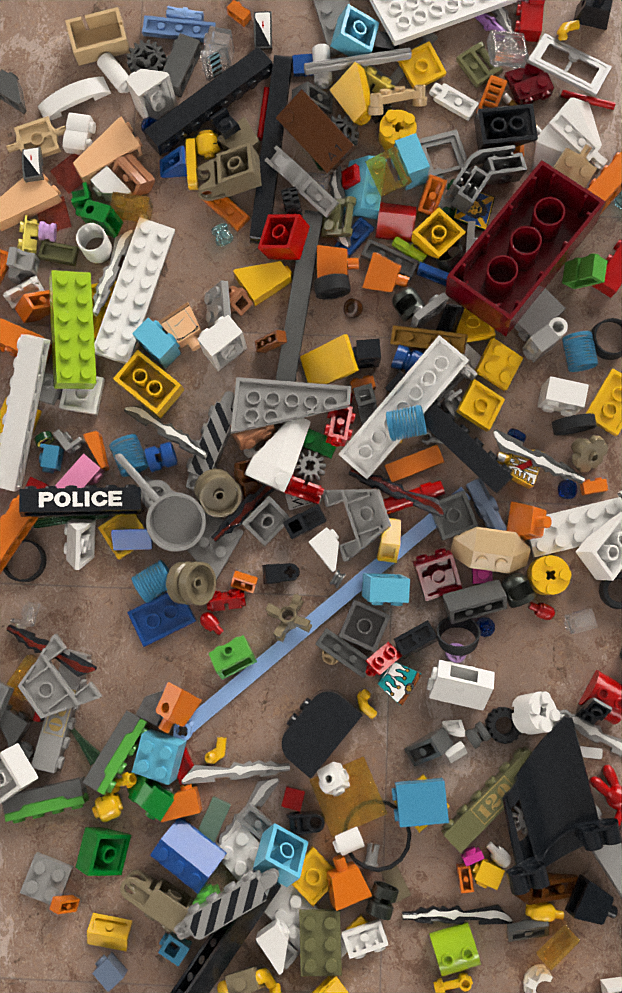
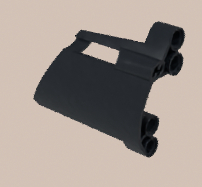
(555, 809)

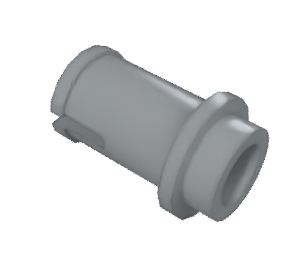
(371, 857)

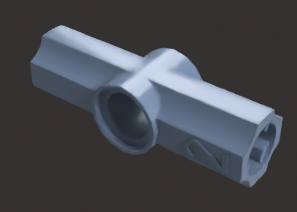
(485, 505)

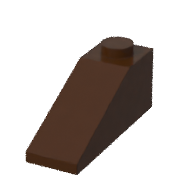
(560, 887)

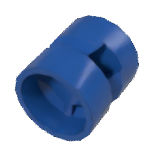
(405, 358)
(167, 454)

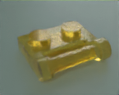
(382, 175)

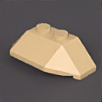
(490, 550)

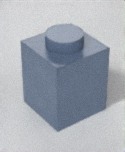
(109, 971)

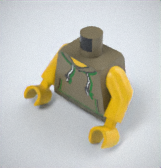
(248, 981)

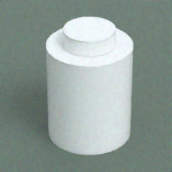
(559, 326)
(348, 841)

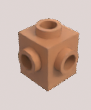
(239, 300)

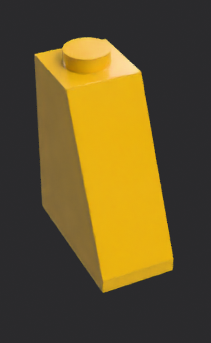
(353, 94)
(263, 280)

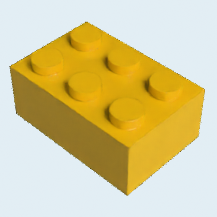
(149, 384)

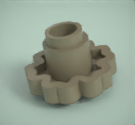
(588, 453)

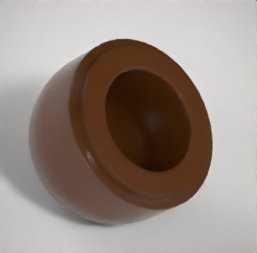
(358, 308)

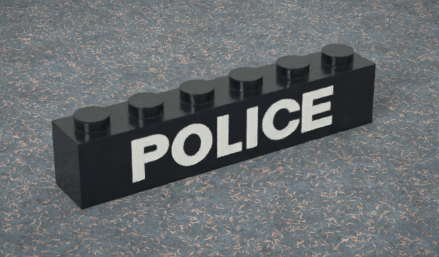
(79, 501)

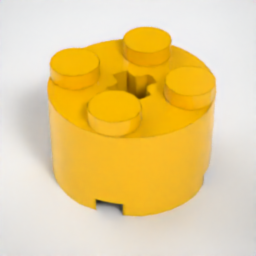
(394, 126)
(559, 575)

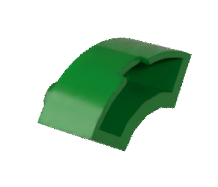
(151, 797)

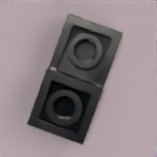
(593, 710)

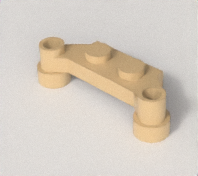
(398, 94)

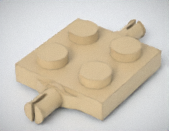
(37, 134)
(576, 165)

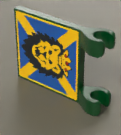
(479, 211)

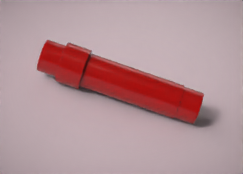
(429, 489)

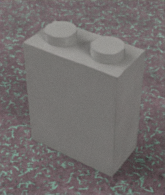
(539, 315)

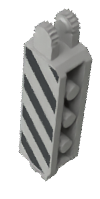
(213, 439)
(227, 905)

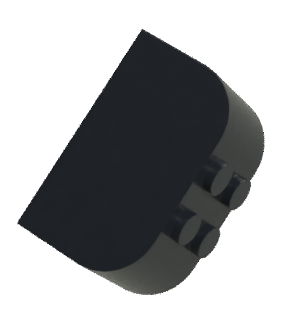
(318, 729)

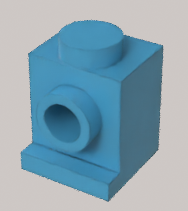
(51, 458)
(172, 953)

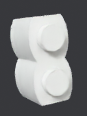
(78, 133)

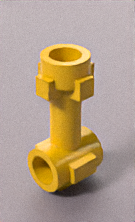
(127, 779)
(463, 982)

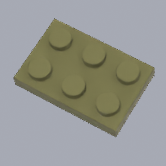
(320, 942)

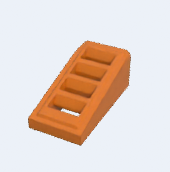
(494, 85)
(96, 445)

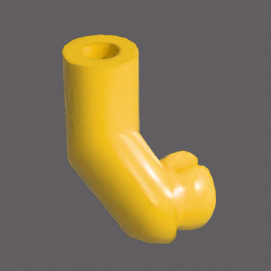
(566, 27)
(362, 698)
(217, 753)

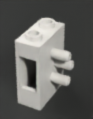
(460, 685)

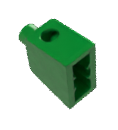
(102, 215)

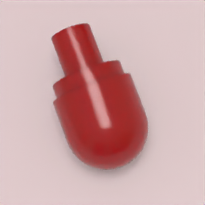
(542, 610)
(210, 623)

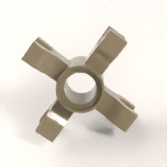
(285, 625)

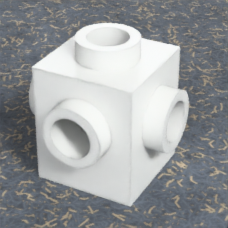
(333, 779)

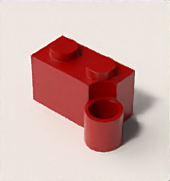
(530, 19)

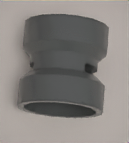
(474, 738)

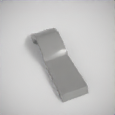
(303, 182)

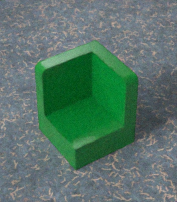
(81, 196)

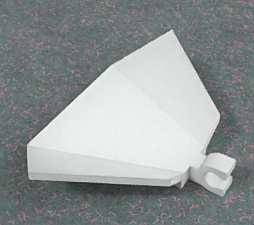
(569, 129)

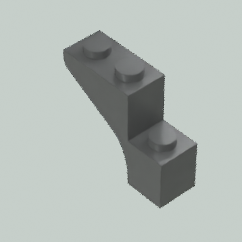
(15, 726)

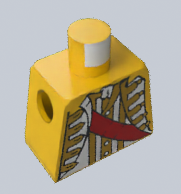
(522, 469)

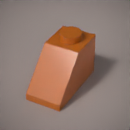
(33, 306)
(185, 803)

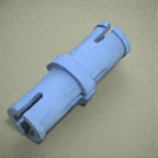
(184, 13)

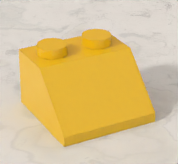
(437, 234)

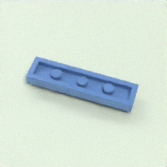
(171, 28)

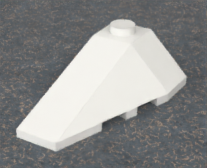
(279, 455)

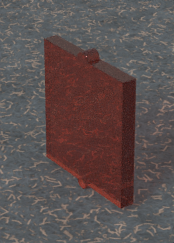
(67, 174)
(56, 214)

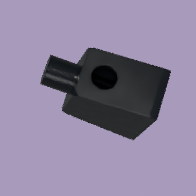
(594, 13)
(590, 902)

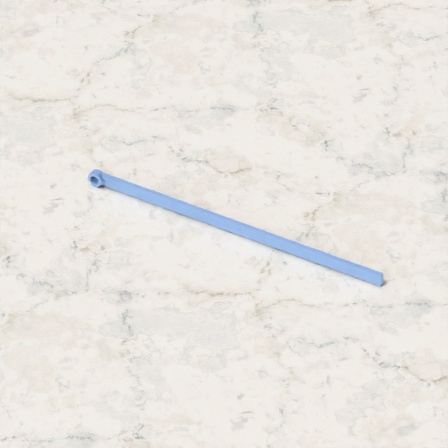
(296, 635)

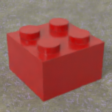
(284, 236)

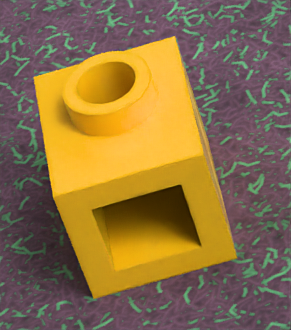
(487, 873)

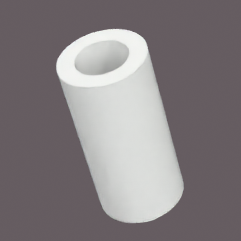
(322, 52)
(113, 72)

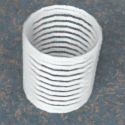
(89, 232)

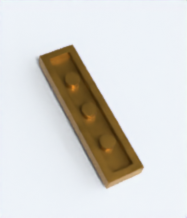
(424, 338)

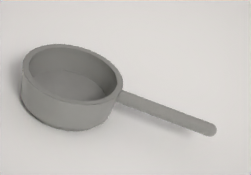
(173, 519)

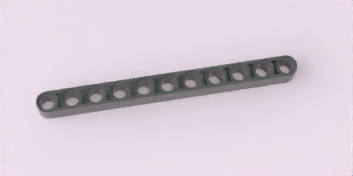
(299, 300)

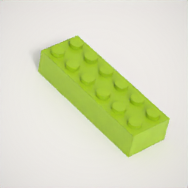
(72, 330)

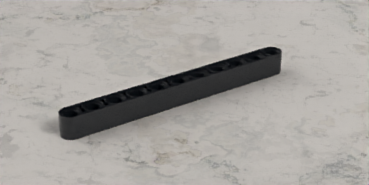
(272, 136)

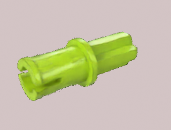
(409, 250)

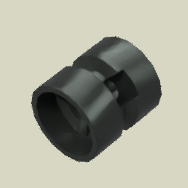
(379, 907)

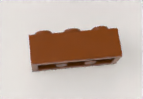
(270, 341)

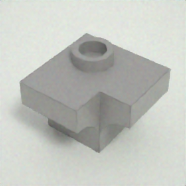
(21, 264)
(48, 393)

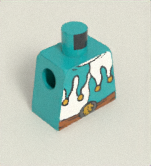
(399, 682)

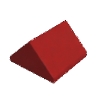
(395, 221)

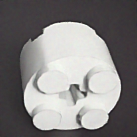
(535, 713)

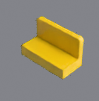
(109, 932)

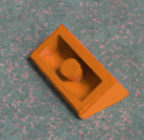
(431, 195)

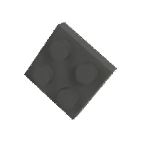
(457, 516)

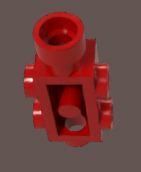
(338, 427)

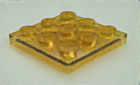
(356, 805)

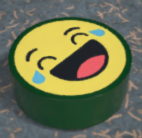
(44, 437)

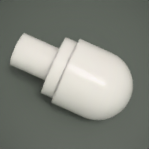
(499, 855)

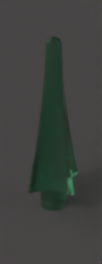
(89, 750)

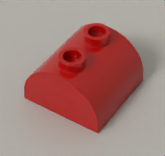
(608, 691)

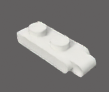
(453, 100)

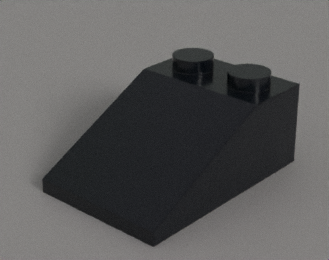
(505, 126)

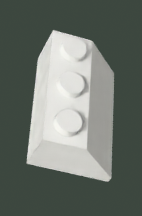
(151, 92)

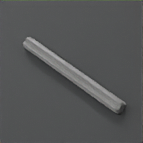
(363, 60)

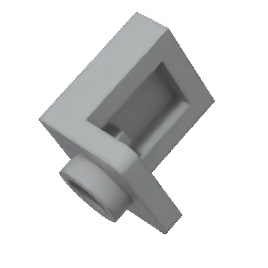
(452, 402)

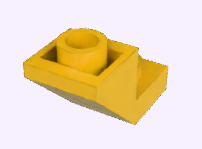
(390, 542)

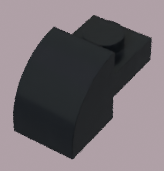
(224, 123)
(305, 522)

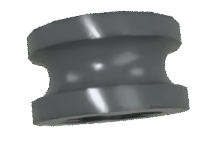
(337, 579)

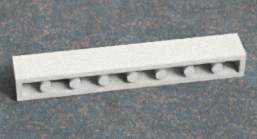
(21, 409)

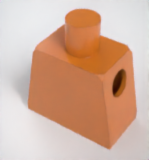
(334, 261)
(384, 274)
(527, 521)
(176, 707)
(346, 884)

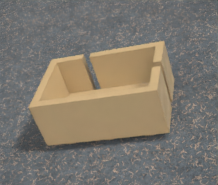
(104, 36)

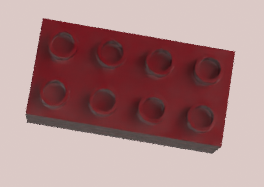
(524, 247)

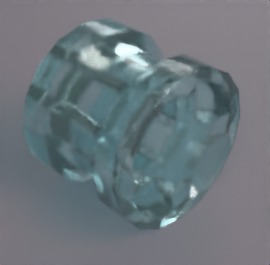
(222, 234)

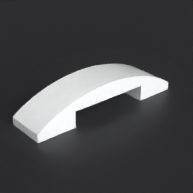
(73, 95)

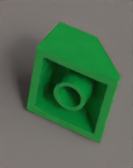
(102, 851)

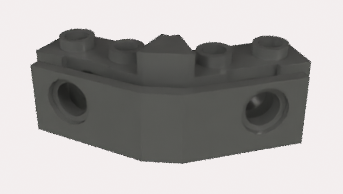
(498, 168)

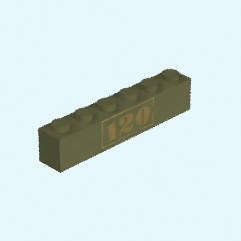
(485, 804)

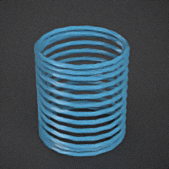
(576, 348)
(396, 430)
(131, 458)
(157, 579)

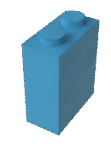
(420, 802)

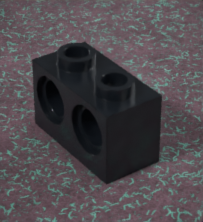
(367, 353)

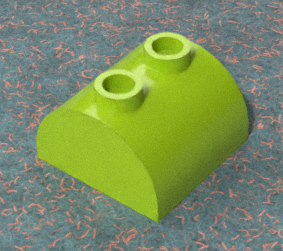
(455, 949)

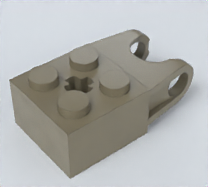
(230, 173)
(157, 899)

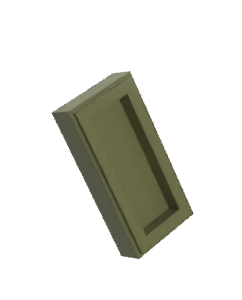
(58, 253)

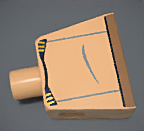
(183, 326)

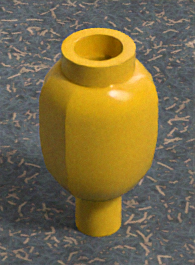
(543, 912)

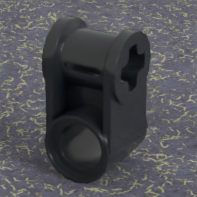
(277, 573)
(304, 823)

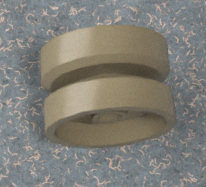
(217, 493)
(191, 583)

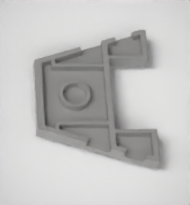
(365, 514)
(47, 688)

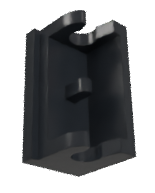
(415, 639)

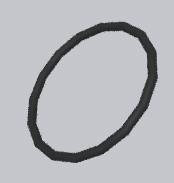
(395, 862)

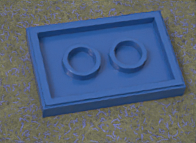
(160, 619)

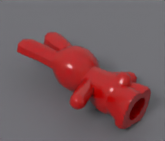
(613, 793)

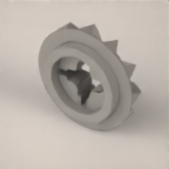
(158, 486)

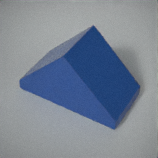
(174, 164)

